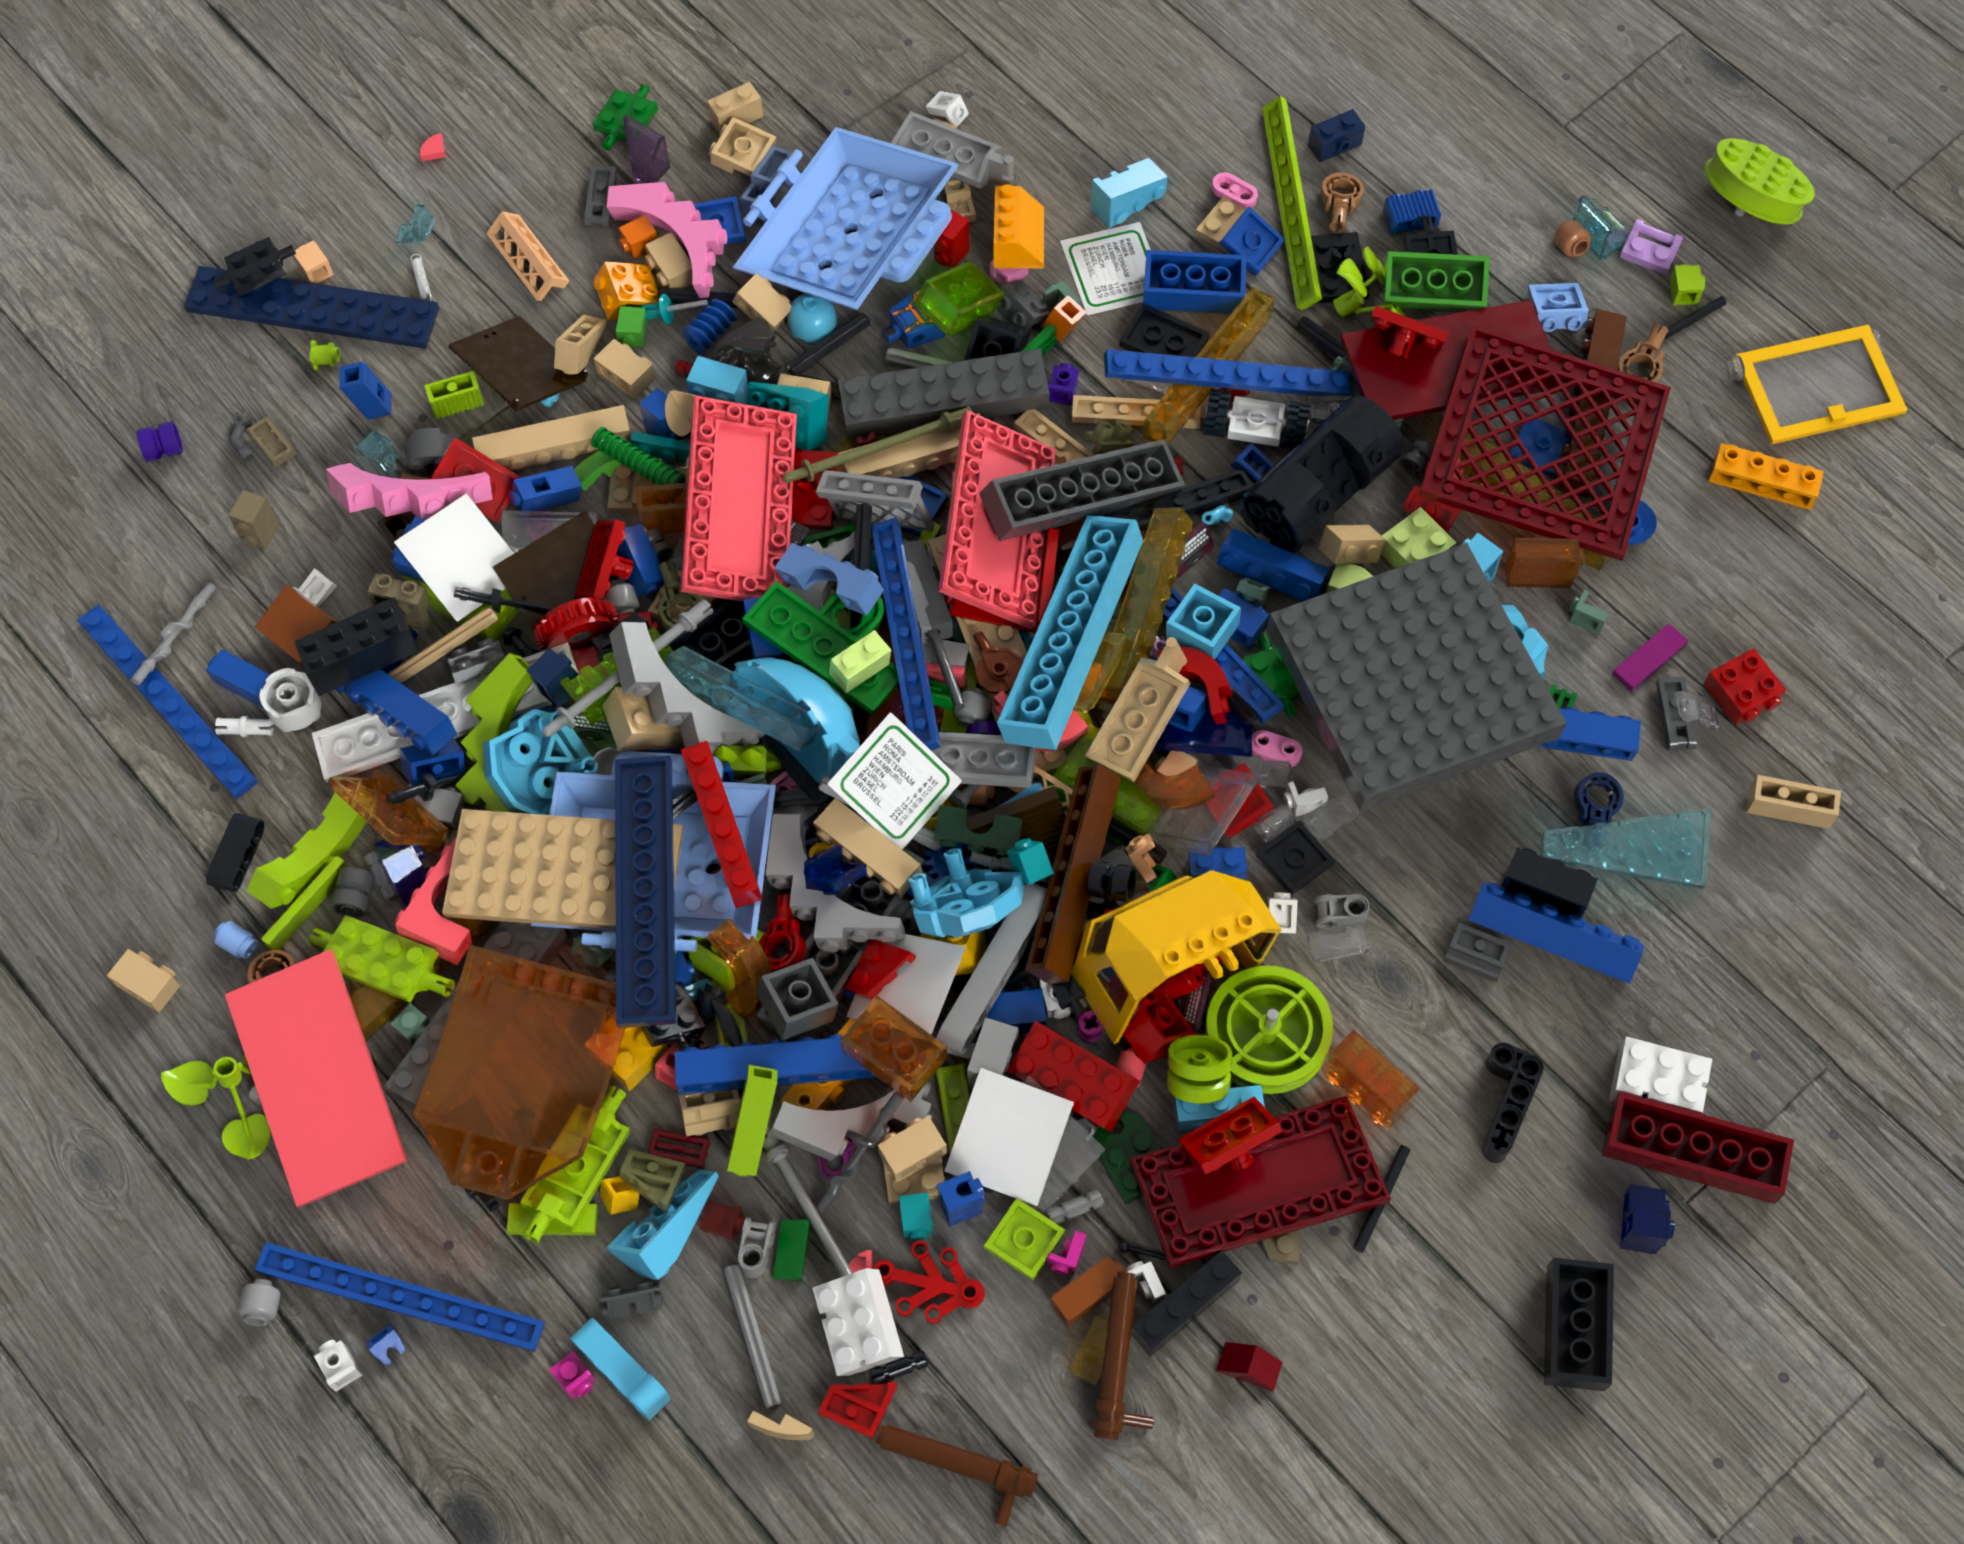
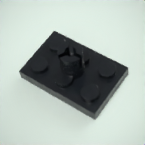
(1329, 253)

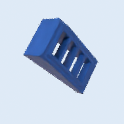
(1257, 457)

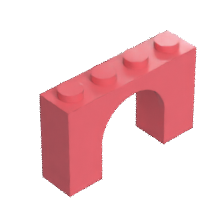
(424, 924)

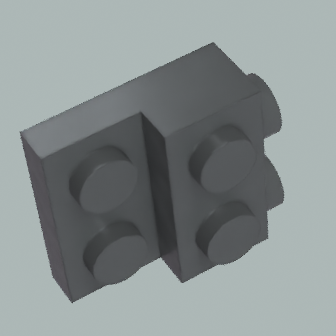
(476, 660)

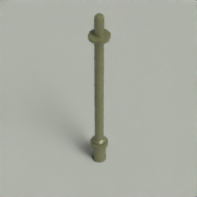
(946, 422)

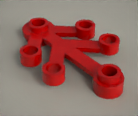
(934, 1284)

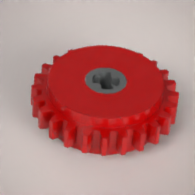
(575, 623)

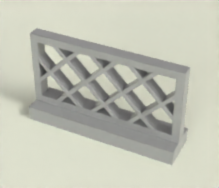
(884, 492)

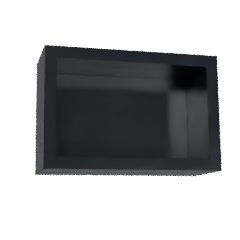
(1549, 882)

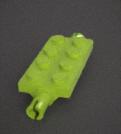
(383, 959)
(568, 1191)

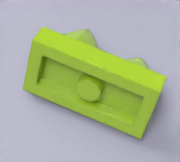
(743, 759)

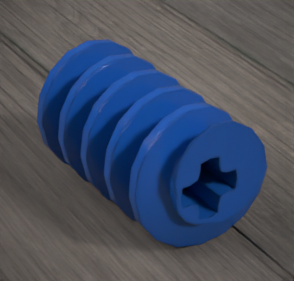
(709, 324)

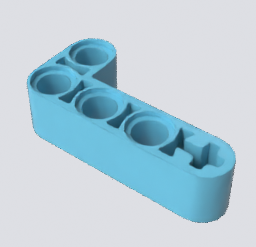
(621, 1369)

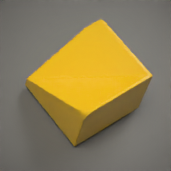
(618, 1195)

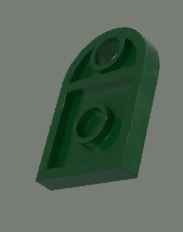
(1131, 1142)

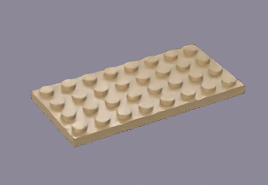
(536, 869)

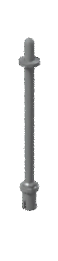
(686, 622)
(777, 1154)

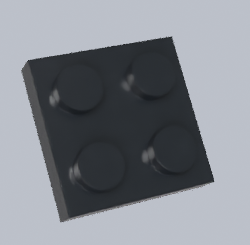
(1295, 857)

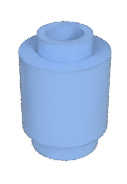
(235, 940)

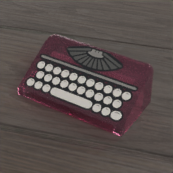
(1197, 546)
(1193, 1004)

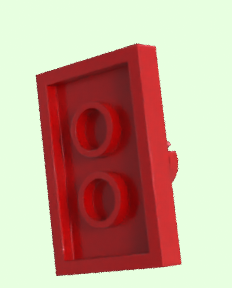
(1406, 331)
(463, 461)
(806, 505)
(603, 561)
(1231, 1137)

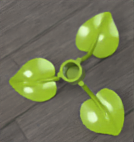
(1354, 299)
(190, 1086)

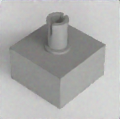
(992, 1051)

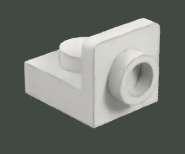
(948, 106)
(1306, 801)
(1284, 911)
(1151, 1284)

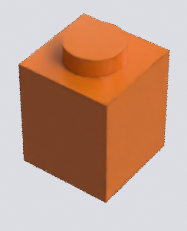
(635, 236)
(1065, 317)

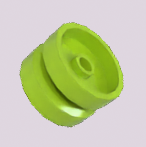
(1199, 1069)

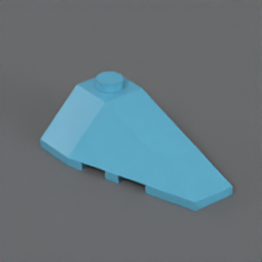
(660, 1237)

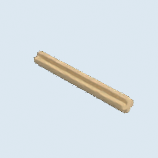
(444, 645)

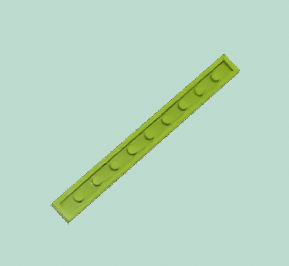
(1291, 204)

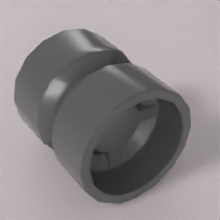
(352, 892)

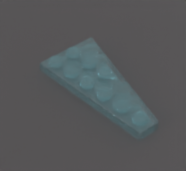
(1648, 847)

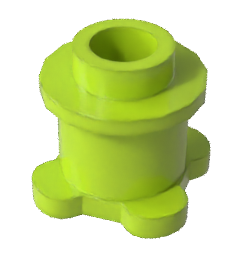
(323, 354)

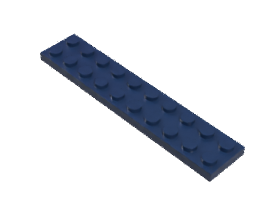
(317, 309)
(644, 892)

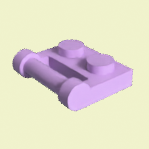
(1650, 253)

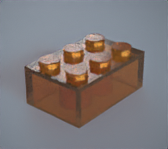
(894, 1048)
(1370, 1080)

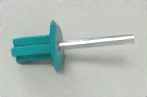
(666, 309)

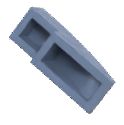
(763, 177)

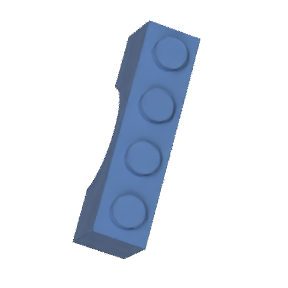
(805, 567)

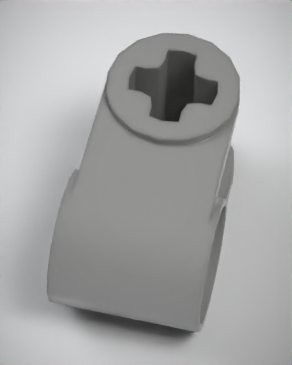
(1338, 910)
(755, 1241)

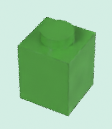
(632, 326)

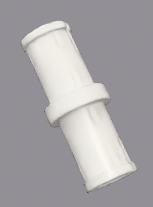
(244, 726)

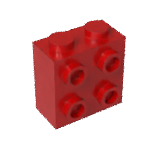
(1745, 687)

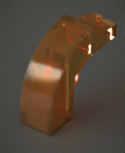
(1175, 791)
(747, 964)

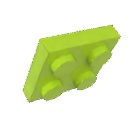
(1024, 1239)

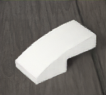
(317, 587)

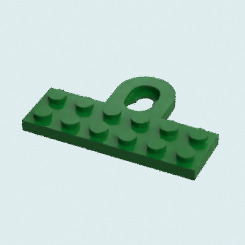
(816, 638)

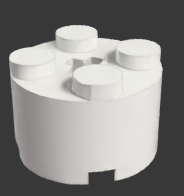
(290, 700)

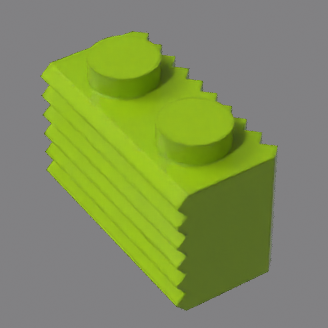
(454, 395)

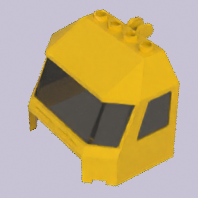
(1165, 933)

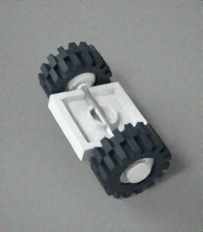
(1256, 420)

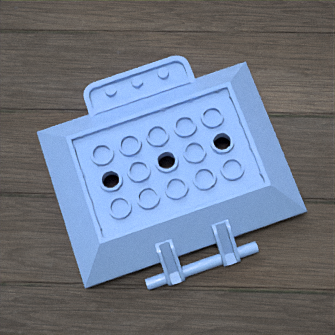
(836, 197)
(699, 897)

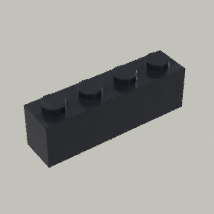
(1186, 1303)

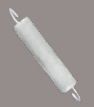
(420, 277)

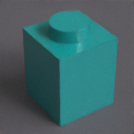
(1031, 860)
(916, 1216)

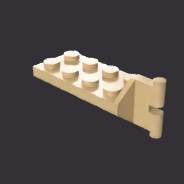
(1141, 713)

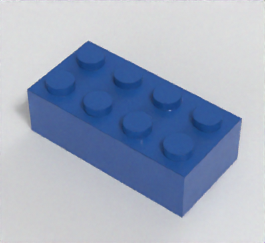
(1194, 281)

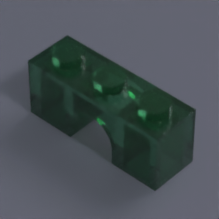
(953, 829)

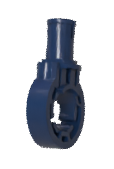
(1588, 809)

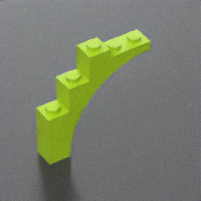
(495, 705)

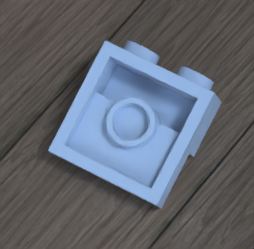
(1559, 306)

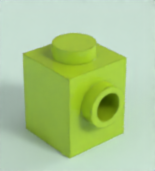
(1686, 284)

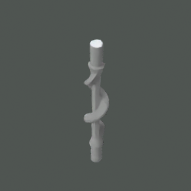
(171, 631)

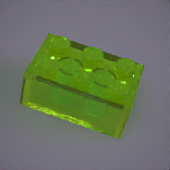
(958, 298)

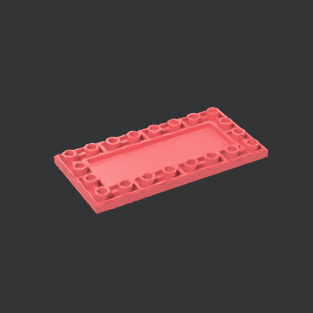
(737, 498)
(976, 565)
(315, 1078)

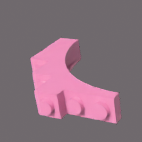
(658, 204)
(393, 496)

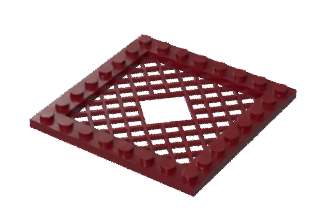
(1511, 509)

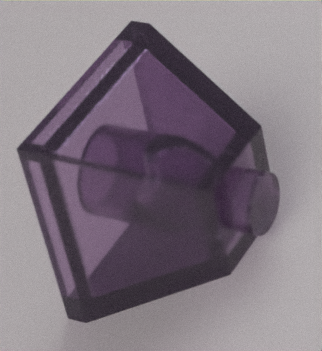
(646, 151)

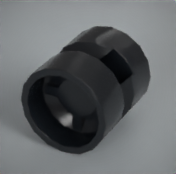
(1121, 882)

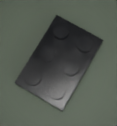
(1162, 334)

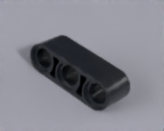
(235, 852)

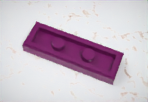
(1650, 657)

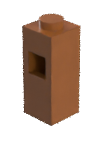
(1086, 1291)

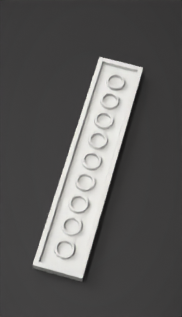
(369, 743)

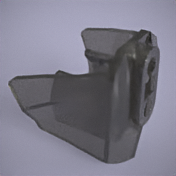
(749, 349)

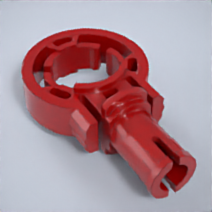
(783, 929)

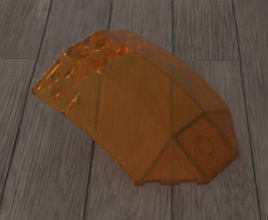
(518, 1072)

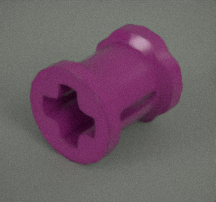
(1094, 1033)

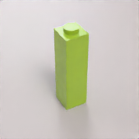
(752, 1120)

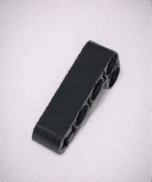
(1509, 1105)

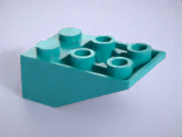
(806, 403)

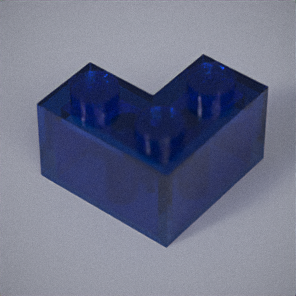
(403, 867)
(1645, 1219)

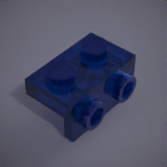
(830, 873)

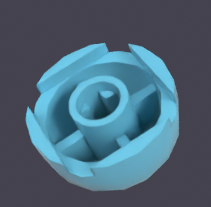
(811, 318)

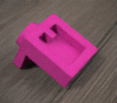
(1072, 1250)
(573, 1376)

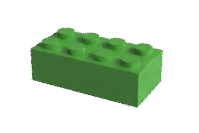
(1436, 281)

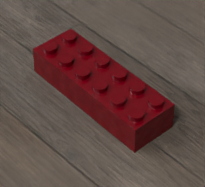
(1698, 1147)

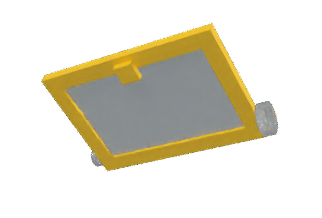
(1818, 383)

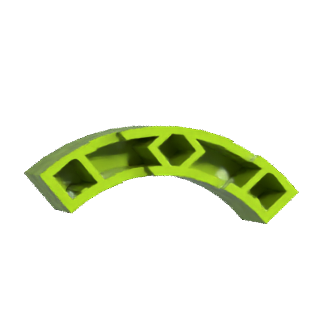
(287, 878)

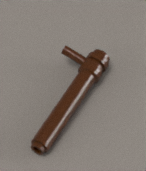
(1110, 1403)
(1003, 1475)

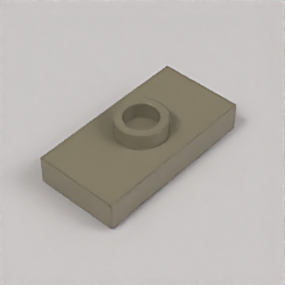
(271, 442)

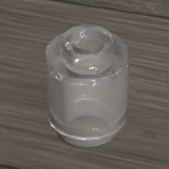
(1274, 822)

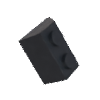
(995, 338)

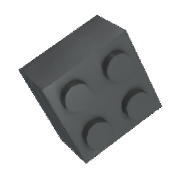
(797, 999)

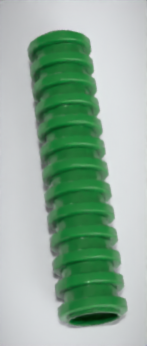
(635, 458)

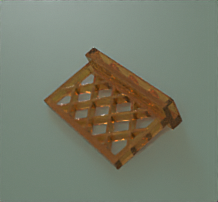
(398, 823)

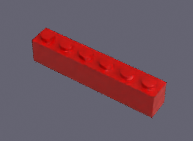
(721, 824)

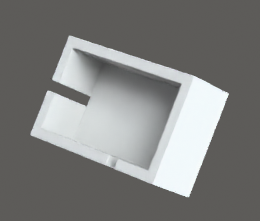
(1662, 1074)
(858, 1322)

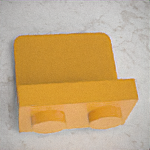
(624, 284)

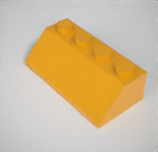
(1018, 229)

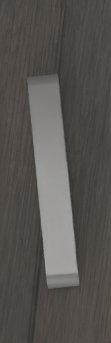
(992, 972)

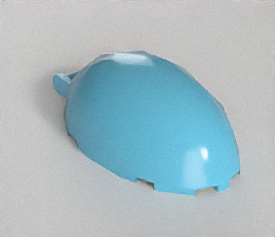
(837, 732)

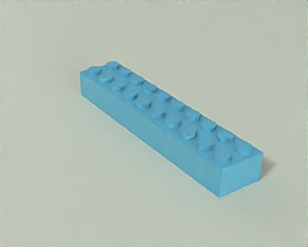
(1070, 633)

